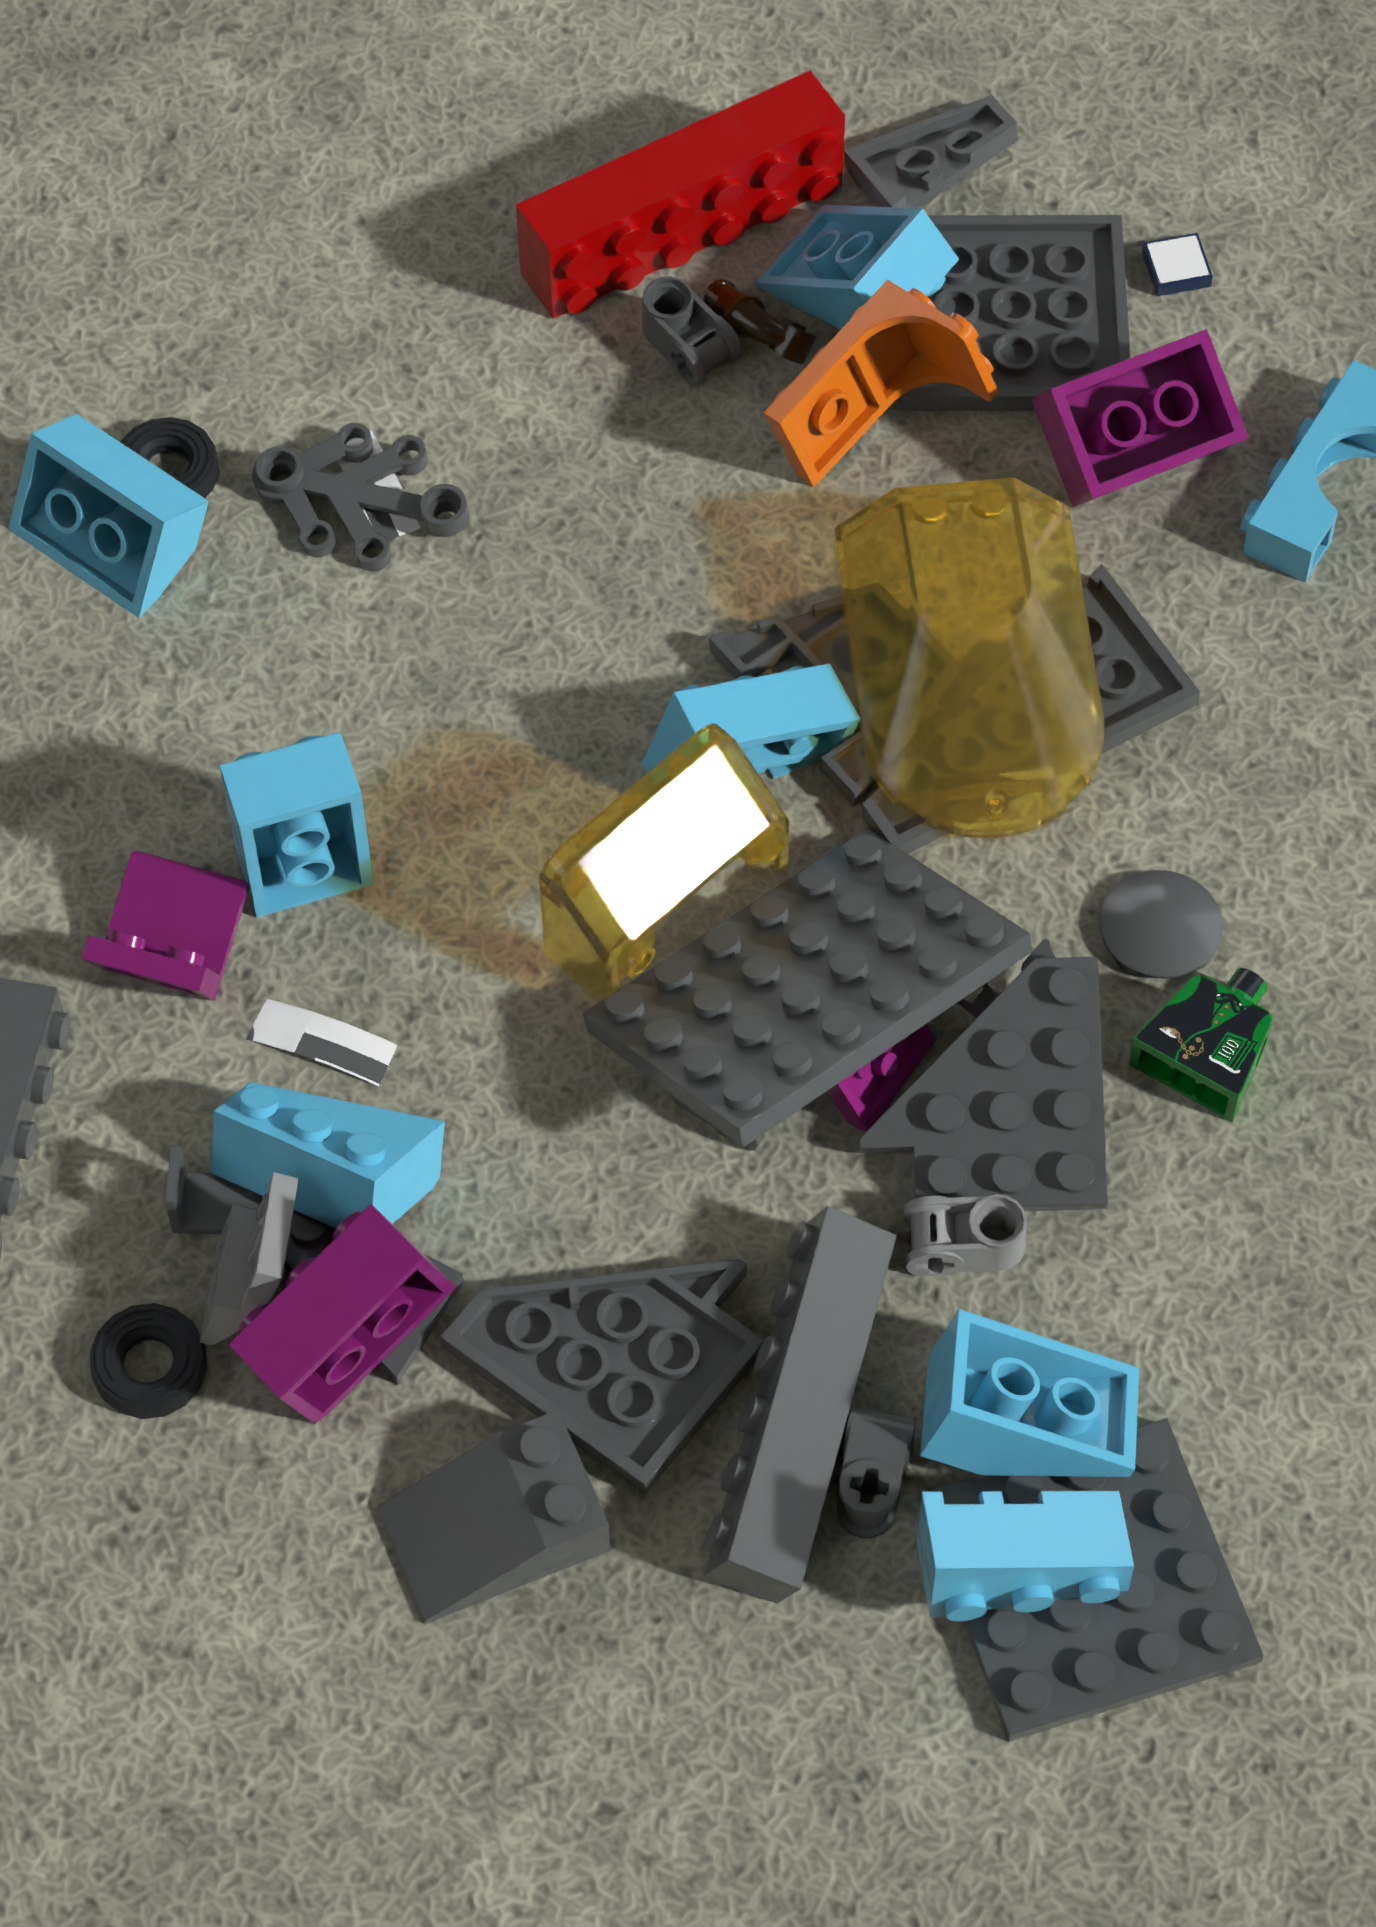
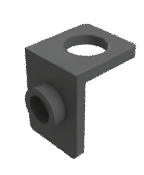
(201, 1200)

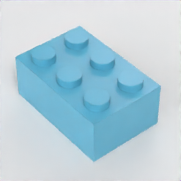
(298, 823)

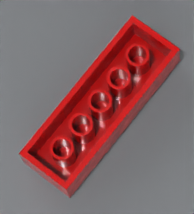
(681, 195)

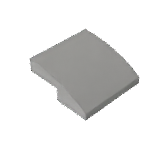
(249, 1259)

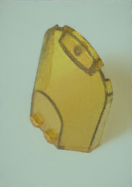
(971, 654)

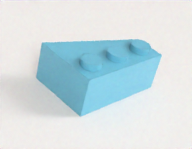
(775, 718)
(1022, 1552)

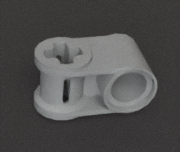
(960, 1236)

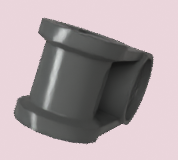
(691, 334)
(873, 1463)

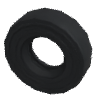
(179, 437)
(142, 1324)

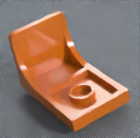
(872, 361)

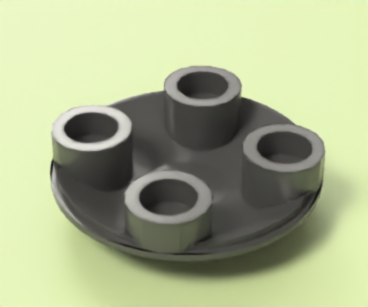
(1160, 924)

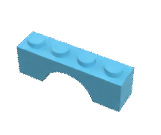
(1295, 517)

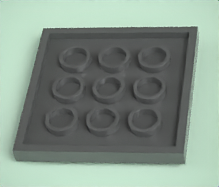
(1041, 299)
(1163, 1634)

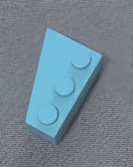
(335, 1147)

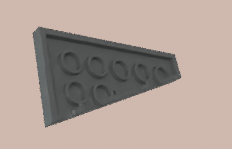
(1136, 684)

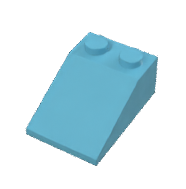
(851, 253)
(1026, 1404)

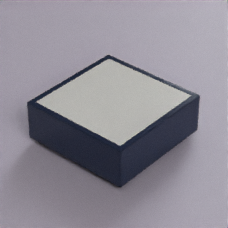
(1177, 264)

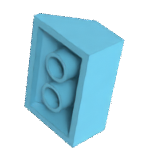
(105, 512)

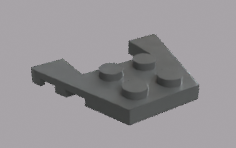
(813, 641)

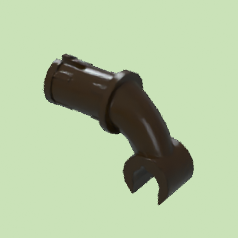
(749, 319)

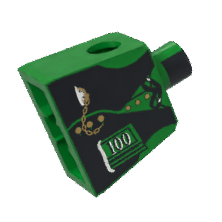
(1207, 1041)

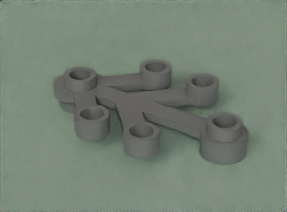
(355, 489)

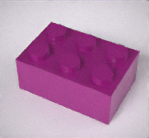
(1139, 418)
(341, 1314)

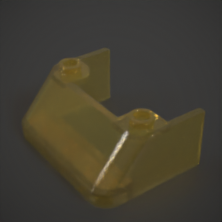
(651, 855)

